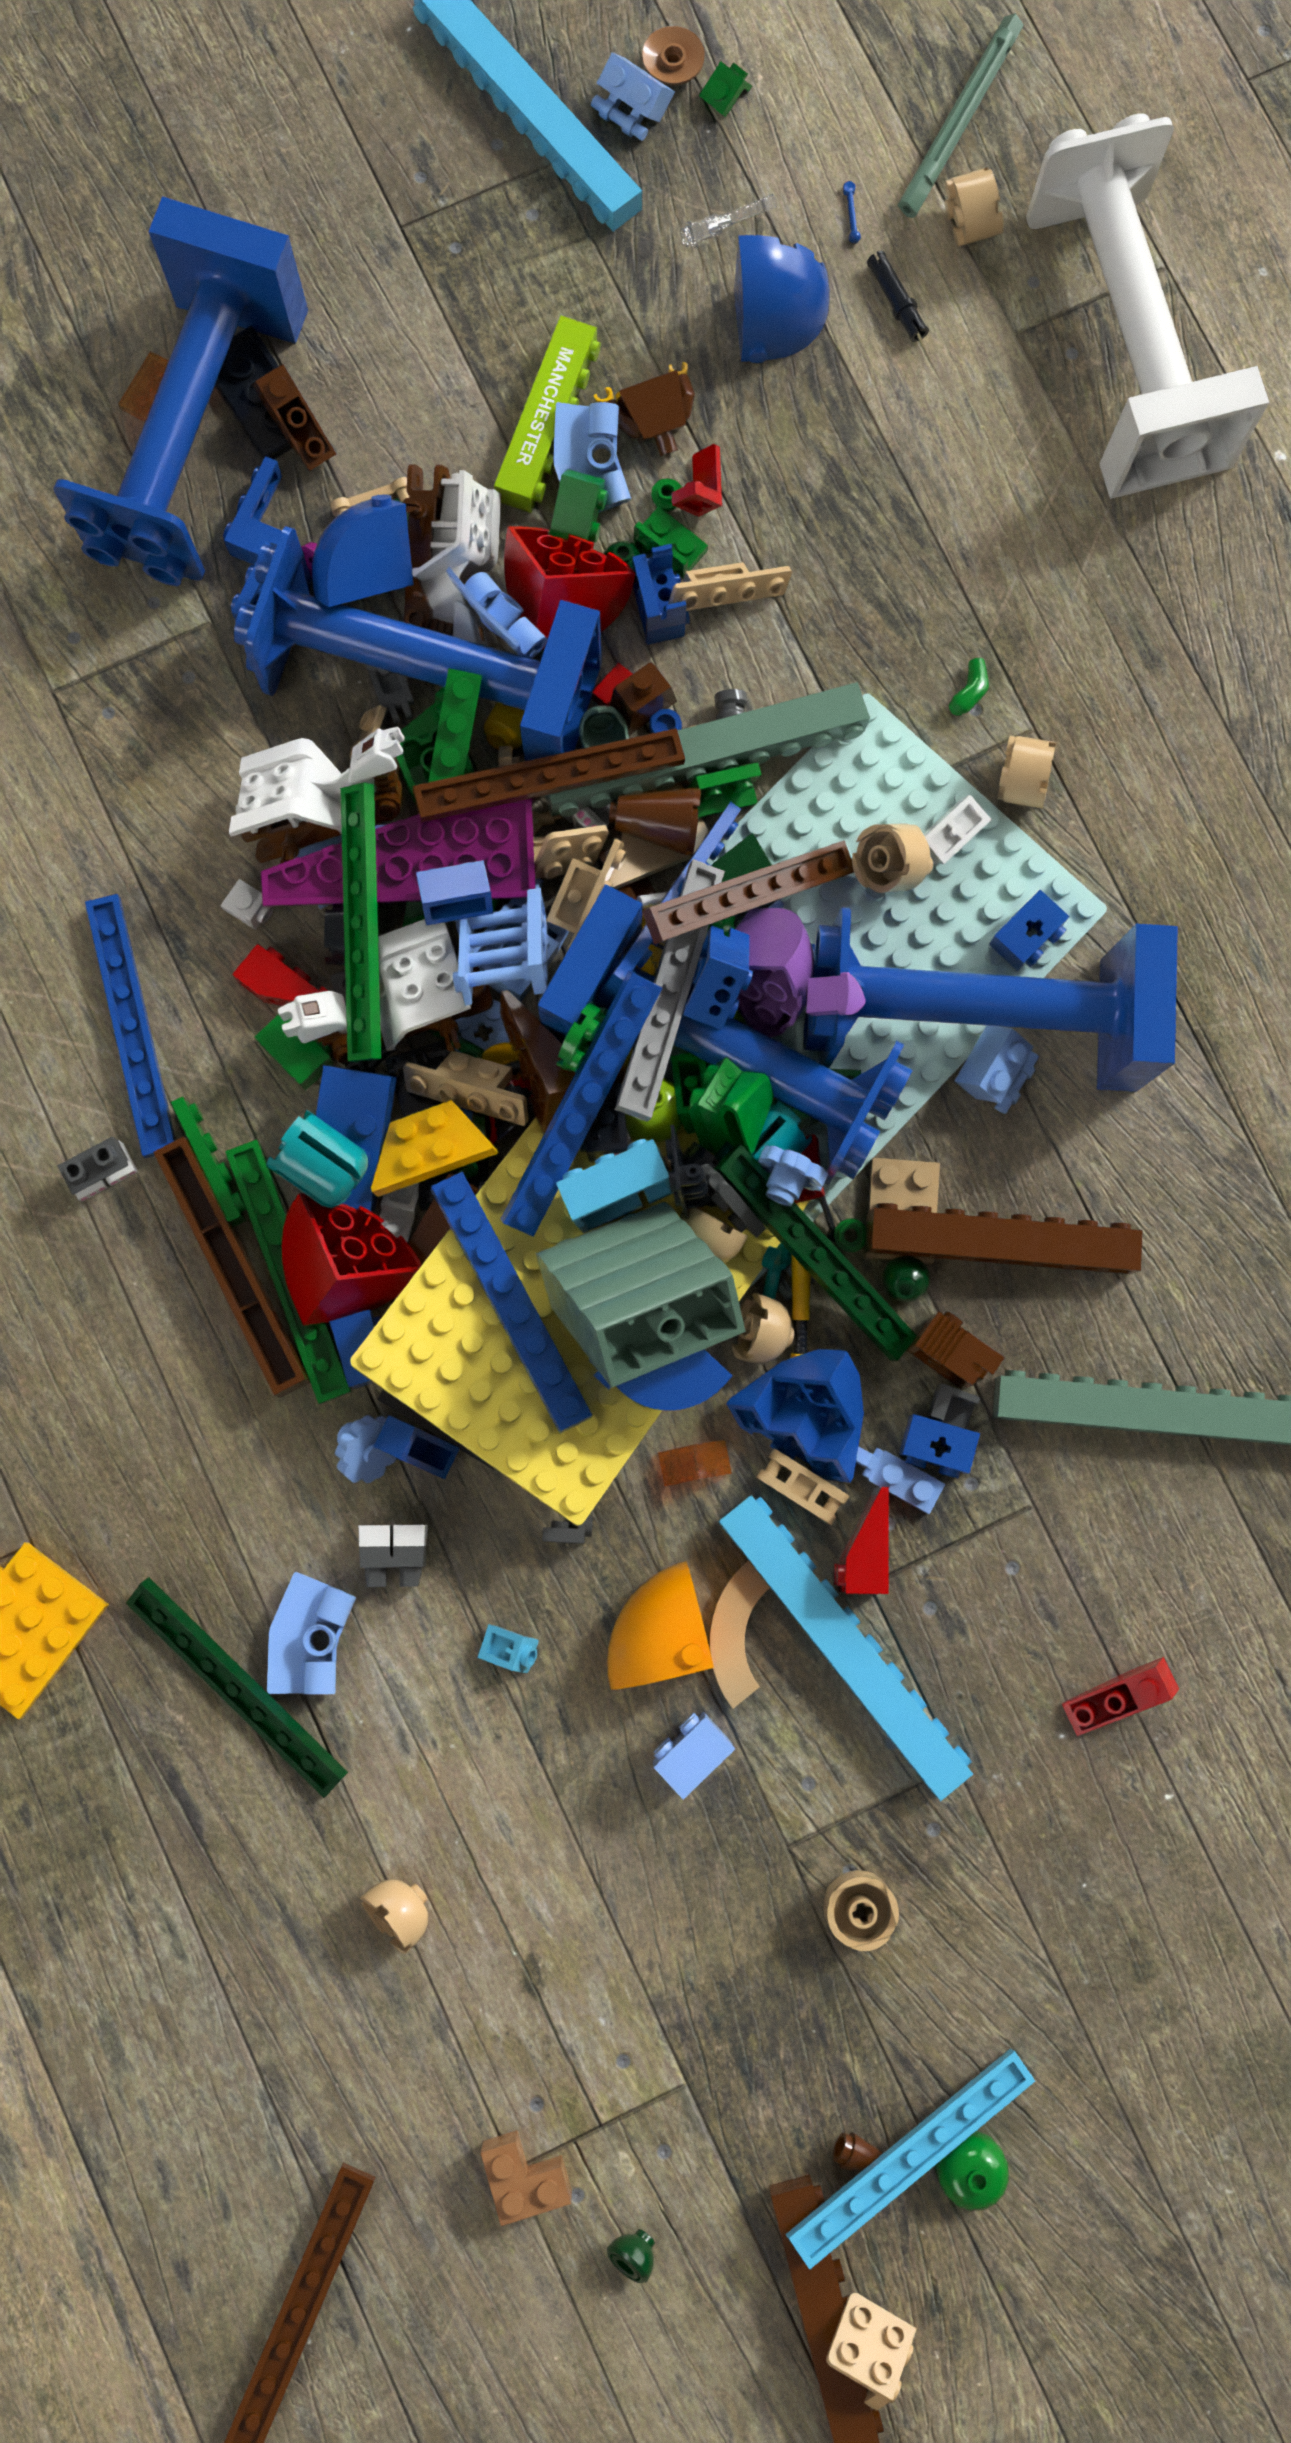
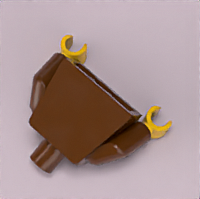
(655, 408)

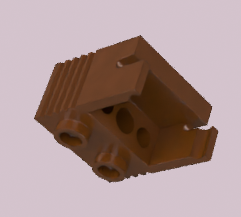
(954, 1351)

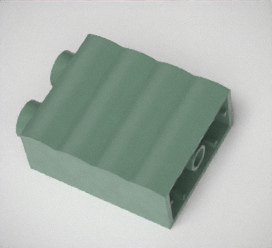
(641, 1293)

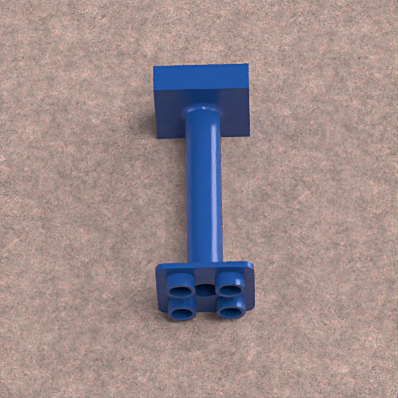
(225, 279)
(550, 691)
(1128, 1007)
(794, 1078)

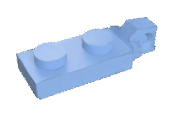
(902, 1479)

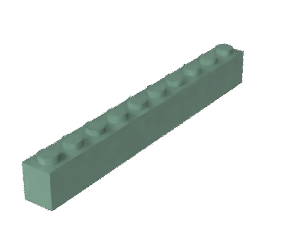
(735, 742)
(1143, 1408)

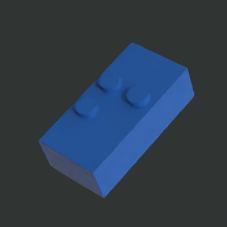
(360, 1109)

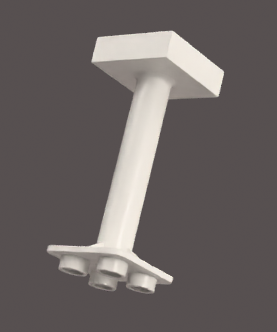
(1176, 424)

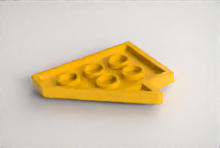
(40, 1625)

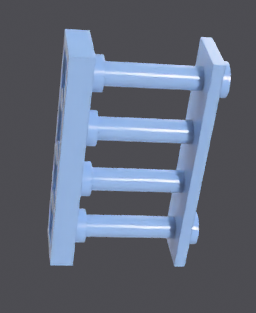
(532, 949)

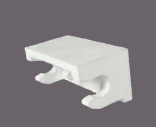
(955, 829)

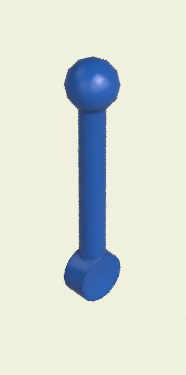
(849, 190)

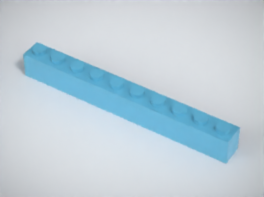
(533, 108)
(845, 1647)

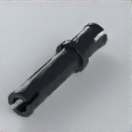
(903, 306)

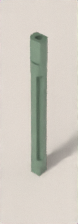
(960, 115)

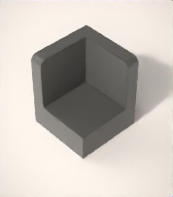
(952, 1406)

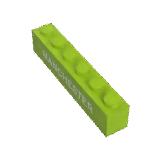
(558, 380)

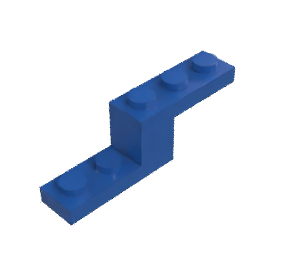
(247, 533)

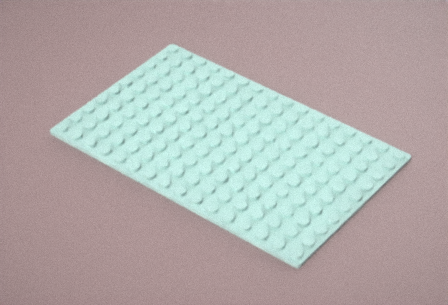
(933, 927)

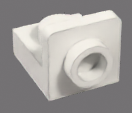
(246, 905)

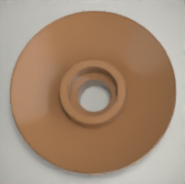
(676, 45)

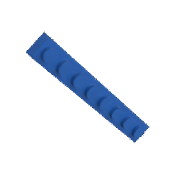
(709, 848)
(130, 1023)
(581, 1103)
(511, 1302)

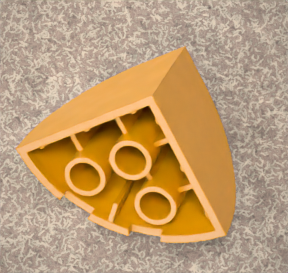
(658, 1632)

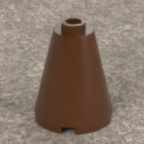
(660, 818)

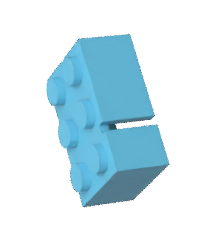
(613, 1185)

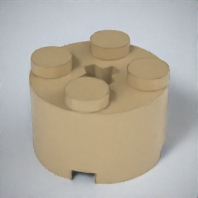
(974, 206)
(1026, 771)
(892, 857)
(880, 1918)

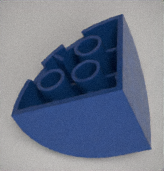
(778, 298)
(363, 552)
(676, 1384)

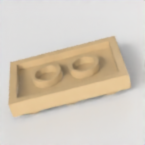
(903, 1184)

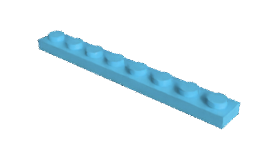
(909, 2158)

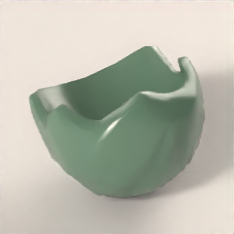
(602, 726)

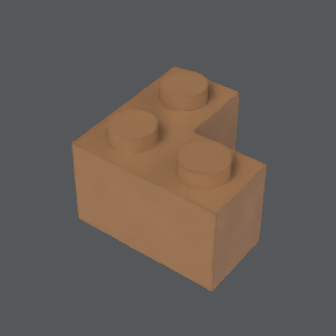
(522, 2189)

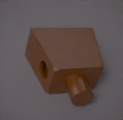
(642, 696)

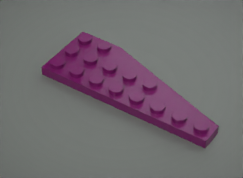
(493, 834)

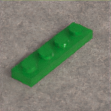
(204, 1148)

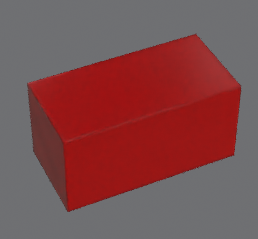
(603, 692)

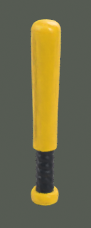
(800, 1306)

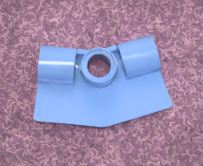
(577, 437)
(500, 613)
(292, 1658)

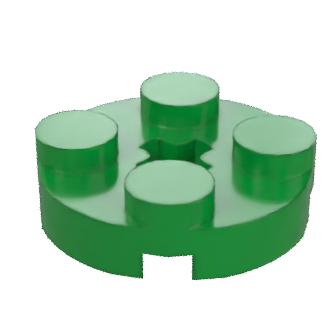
(580, 1038)

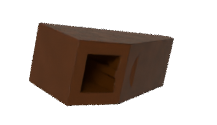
(293, 417)

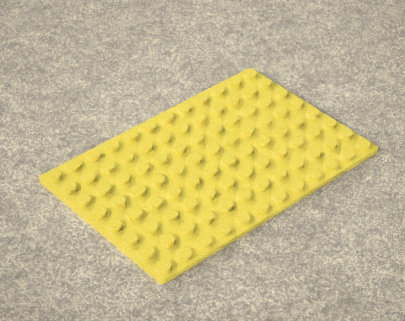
(458, 1370)

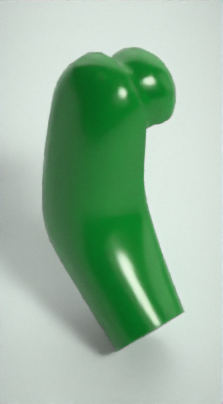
(975, 689)

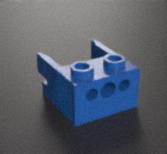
(652, 591)
(719, 977)

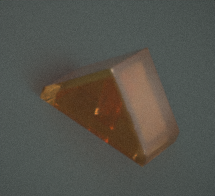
(694, 1462)

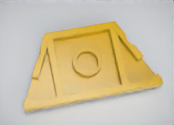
(428, 1146)

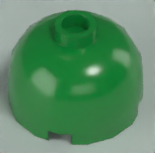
(974, 2173)

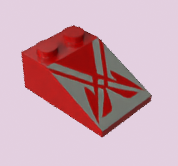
(865, 1558)

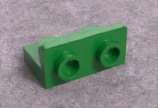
(663, 530)
(726, 786)

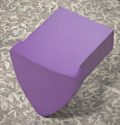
(834, 995)

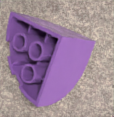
(780, 966)

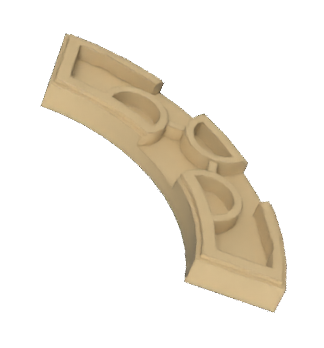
(729, 1630)

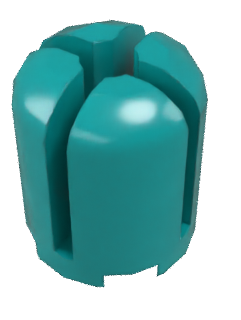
(783, 1126)
(319, 1161)

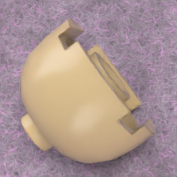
(720, 1237)
(766, 1330)
(398, 1912)

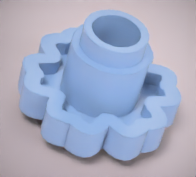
(790, 1174)
(356, 1450)

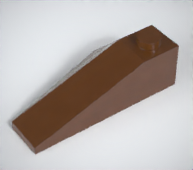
(536, 1057)

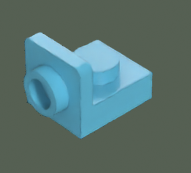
(508, 1649)

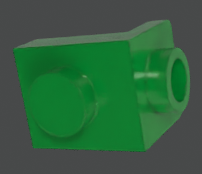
(725, 87)

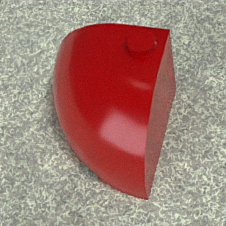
(553, 569)
(341, 1260)

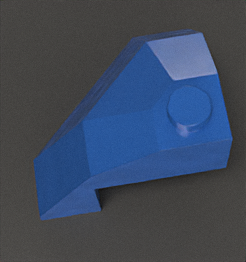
(808, 1411)

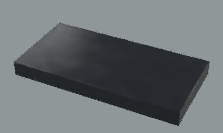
(243, 365)

